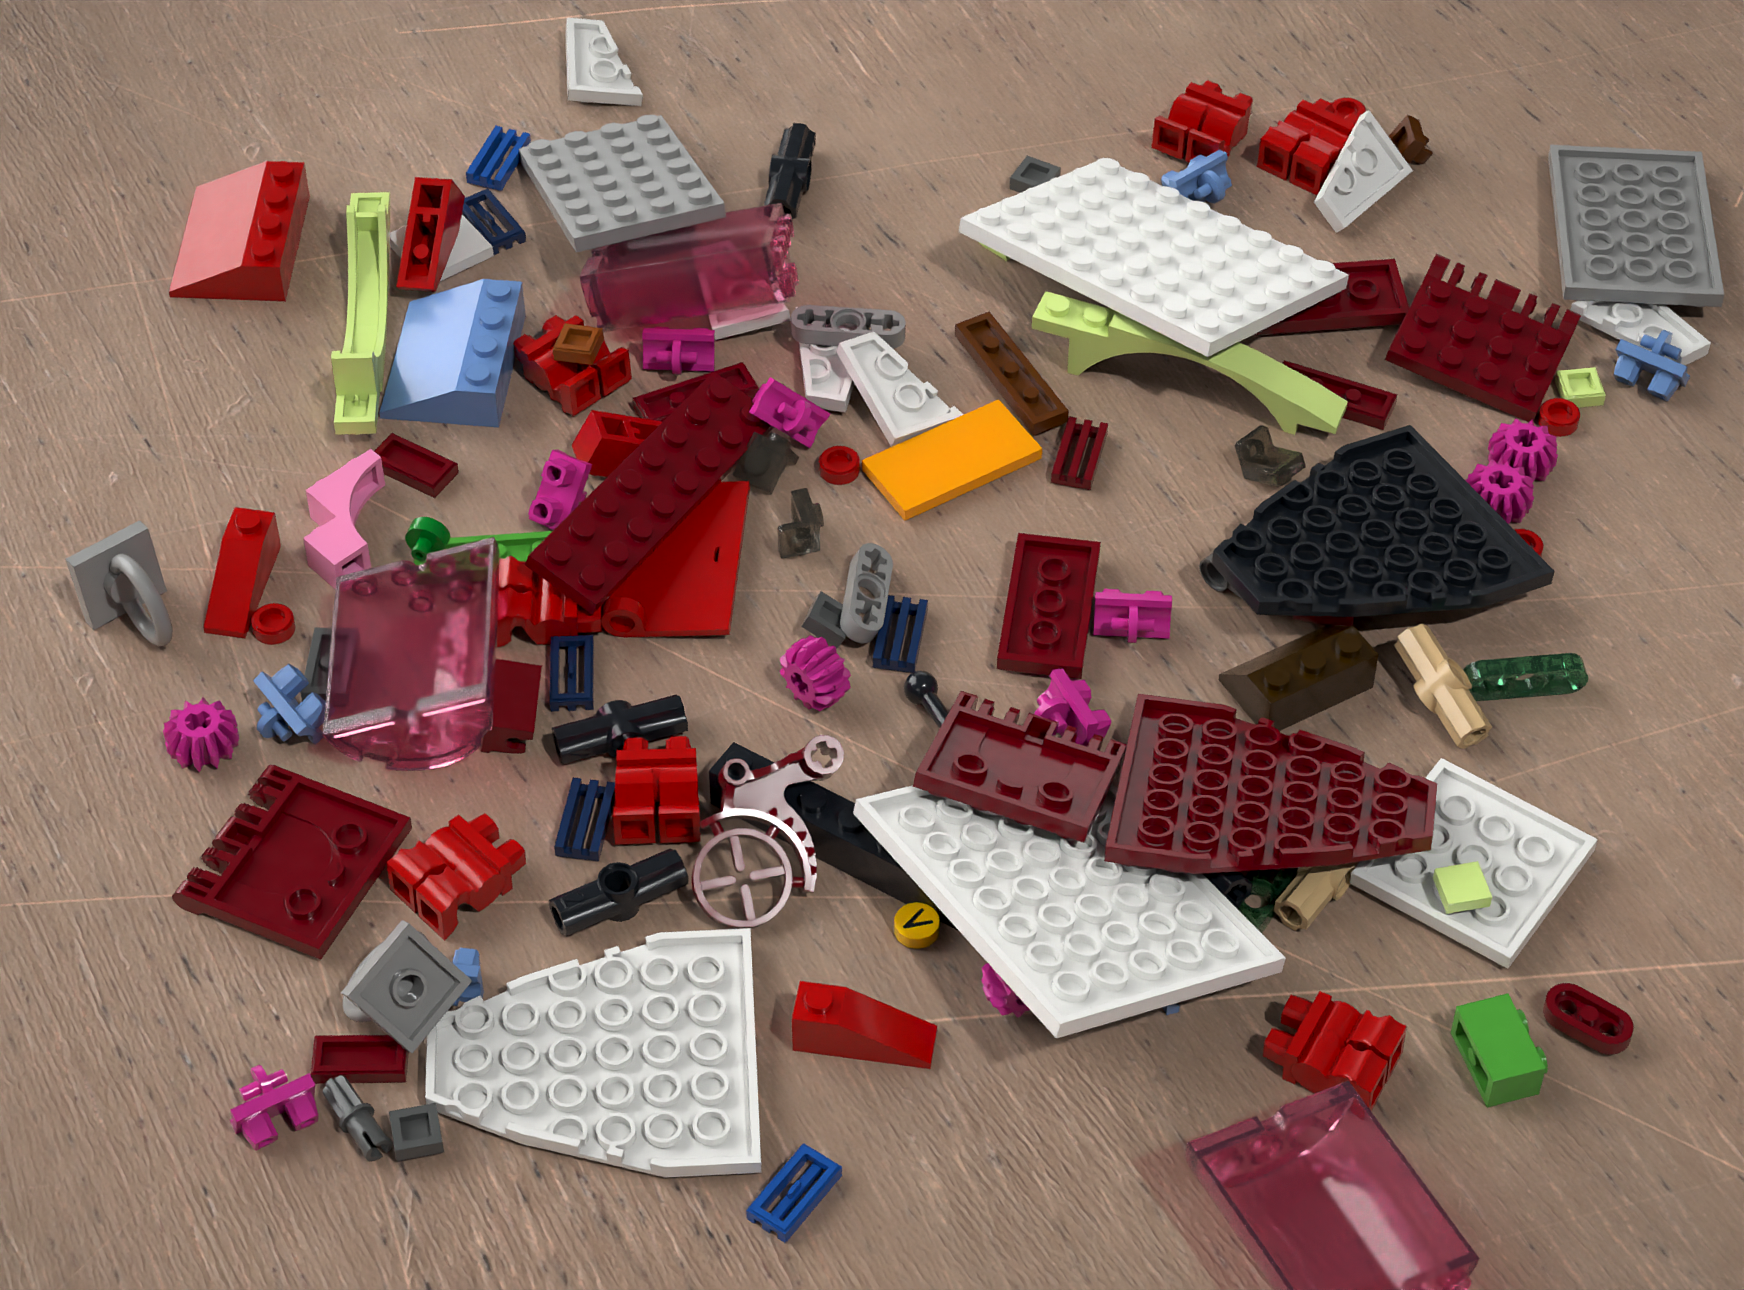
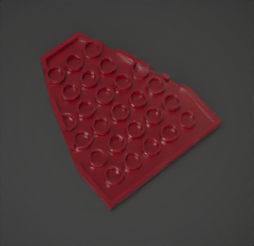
(1244, 797)

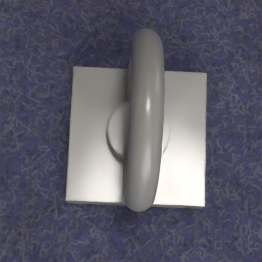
(119, 578)
(404, 987)

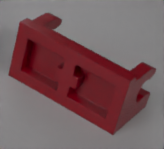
(514, 706)

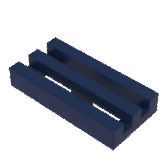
(503, 239)
(904, 609)
(572, 698)
(590, 792)

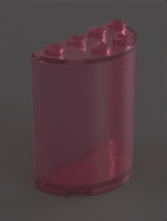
(693, 271)
(415, 658)
(1330, 1200)

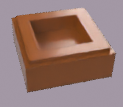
(578, 344)

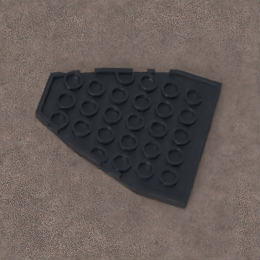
(1378, 536)

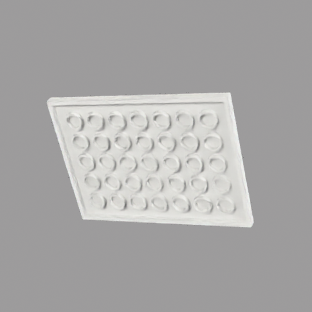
(1155, 255)
(1061, 923)

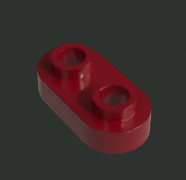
(1589, 1018)

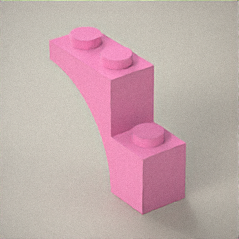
(335, 506)

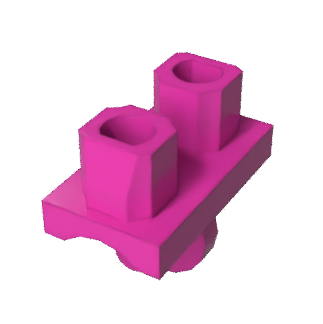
(678, 349)
(788, 412)
(560, 489)
(1132, 614)
(1068, 704)
(255, 1116)

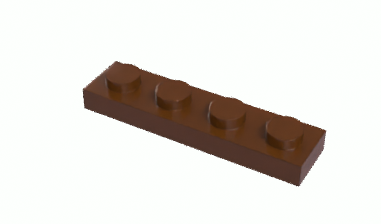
(1011, 373)

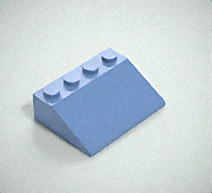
(456, 355)

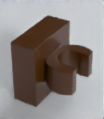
(1411, 141)

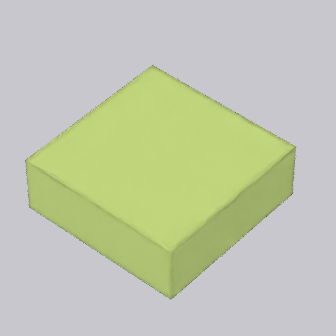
(1580, 387)
(1462, 887)

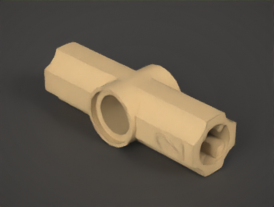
(1442, 686)
(1311, 893)

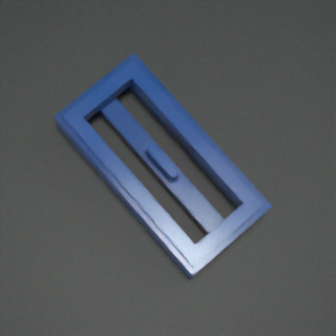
(491, 157)
(773, 1221)

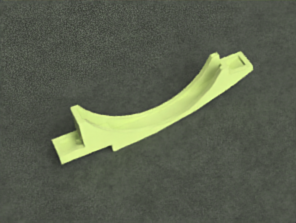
(1105, 333)
(361, 364)

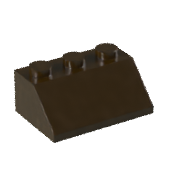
(1303, 676)

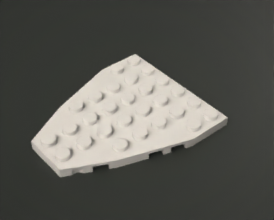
(615, 1058)

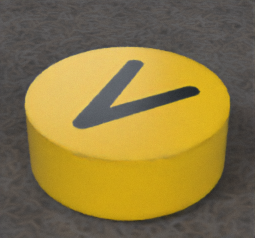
(916, 925)

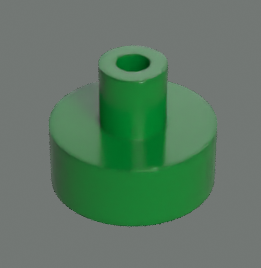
(426, 536)

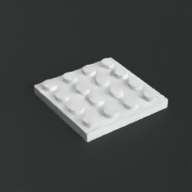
(1520, 850)

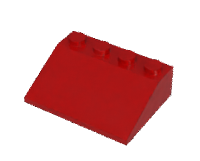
(243, 234)

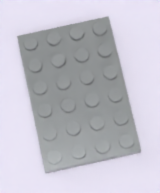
(620, 183)
(1634, 226)

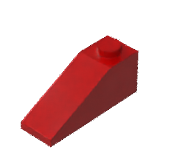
(429, 233)
(609, 439)
(242, 571)
(855, 1026)

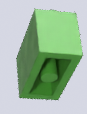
(1499, 1050)

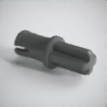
(356, 1118)

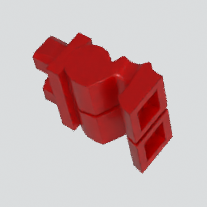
(1202, 122)
(1305, 144)
(571, 383)
(538, 607)
(654, 777)
(454, 869)
(1336, 1046)

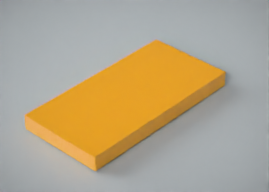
(951, 459)

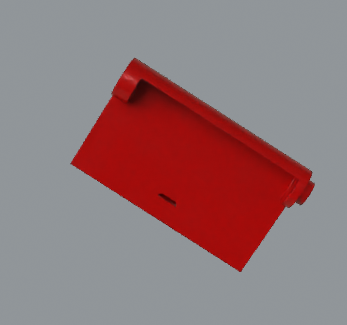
(681, 584)

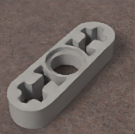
(819, 316)
(855, 601)

